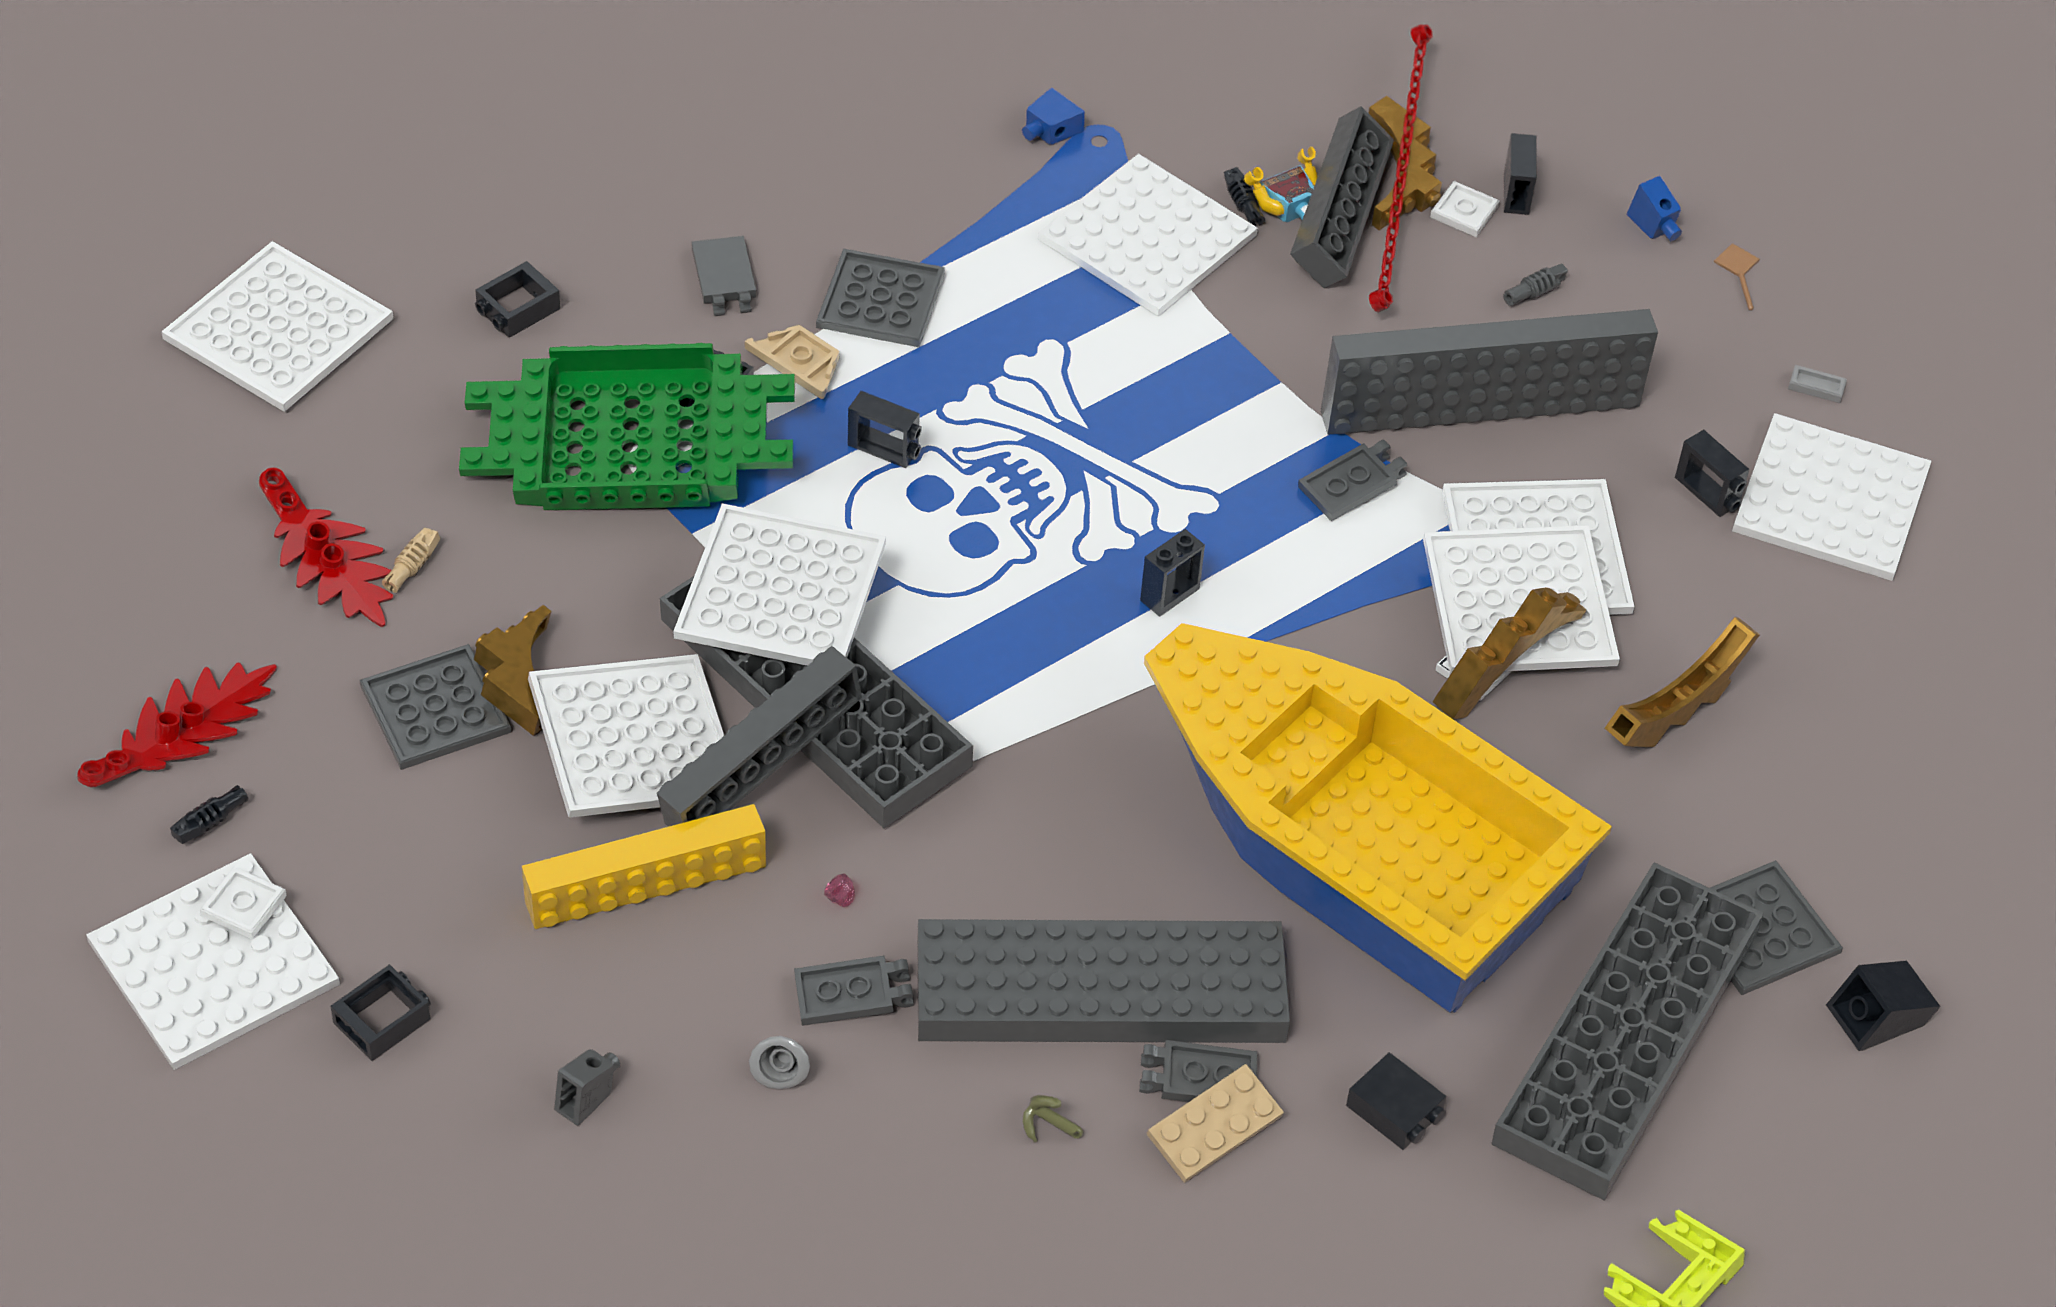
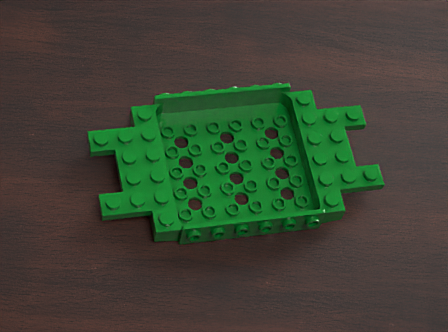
(534, 417)

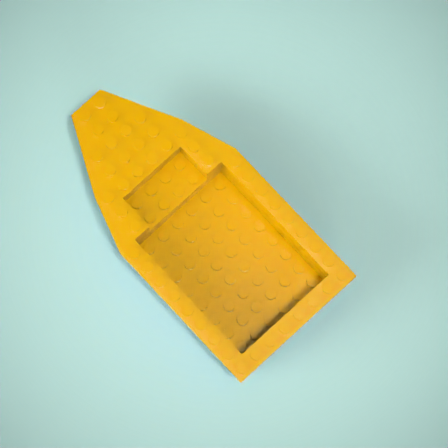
(1373, 806)

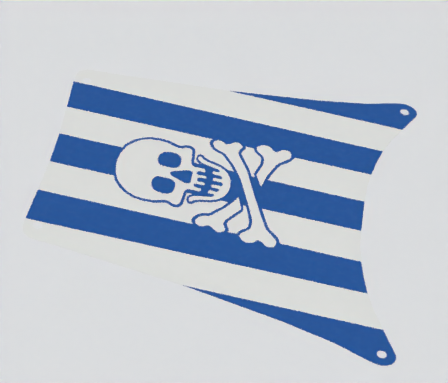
(1057, 458)

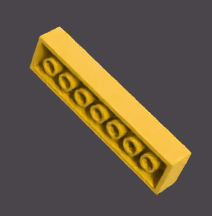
(644, 866)

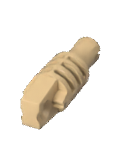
(411, 558)

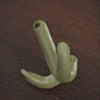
(1039, 1106)

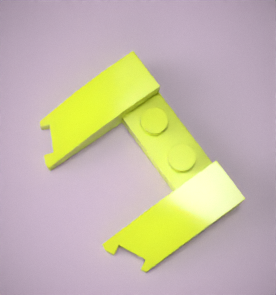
(1712, 1259)

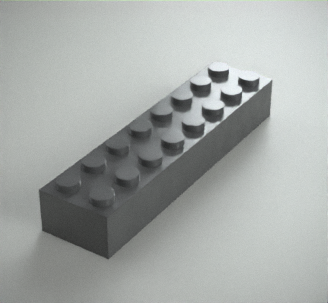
(1342, 197)
(762, 740)

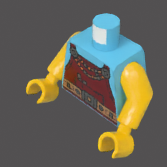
(1288, 192)

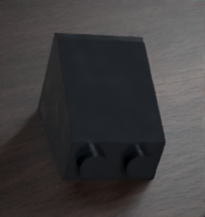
(1881, 1003)

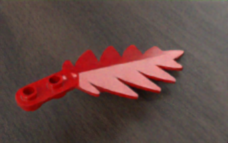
(326, 552)
(172, 732)

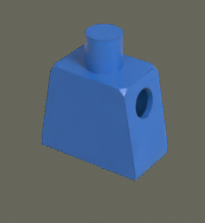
(1053, 118)
(1655, 210)

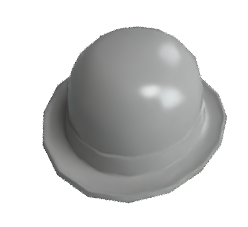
(779, 1063)

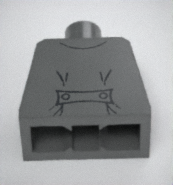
(584, 1084)

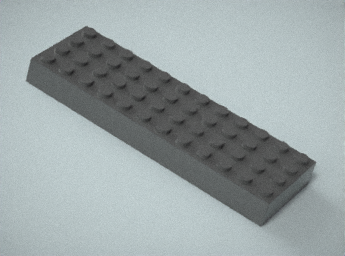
(1487, 371)
(881, 751)
(1101, 981)
(1627, 1031)

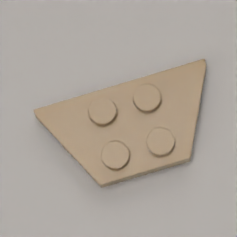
(800, 354)

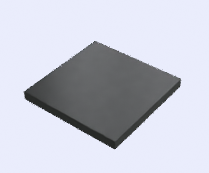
(880, 297)
(433, 707)
(1790, 929)

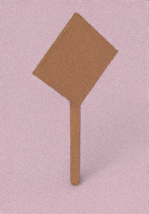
(1739, 263)

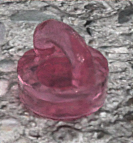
(838, 888)

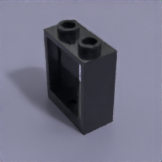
(545, 300)
(880, 444)
(1706, 450)
(1179, 552)
(388, 979)

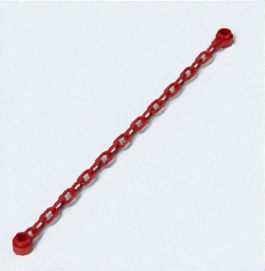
(1382, 298)

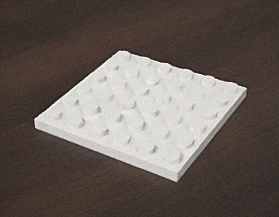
(1148, 234)
(277, 326)
(1832, 496)
(1547, 505)
(1492, 571)
(779, 586)
(623, 729)
(201, 981)

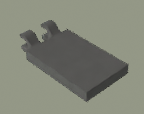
(724, 272)
(1352, 479)
(851, 989)
(1190, 1068)

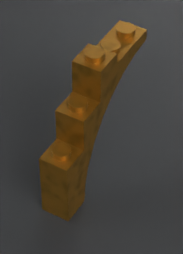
(1421, 186)
(1510, 638)
(1705, 681)

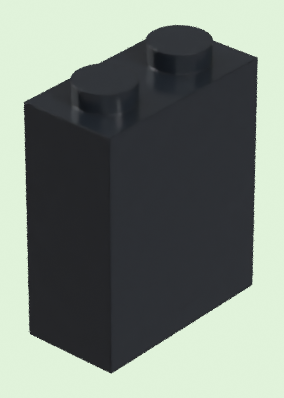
(1520, 173)
(1396, 1101)

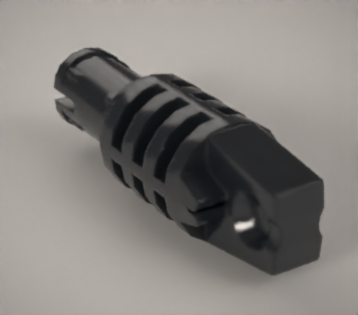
(1243, 196)
(207, 815)

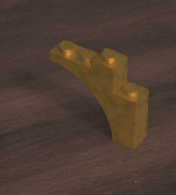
(508, 667)

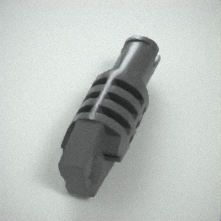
(1536, 284)

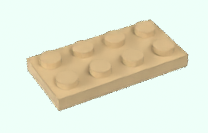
(1215, 1123)

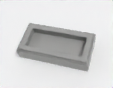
(1817, 383)

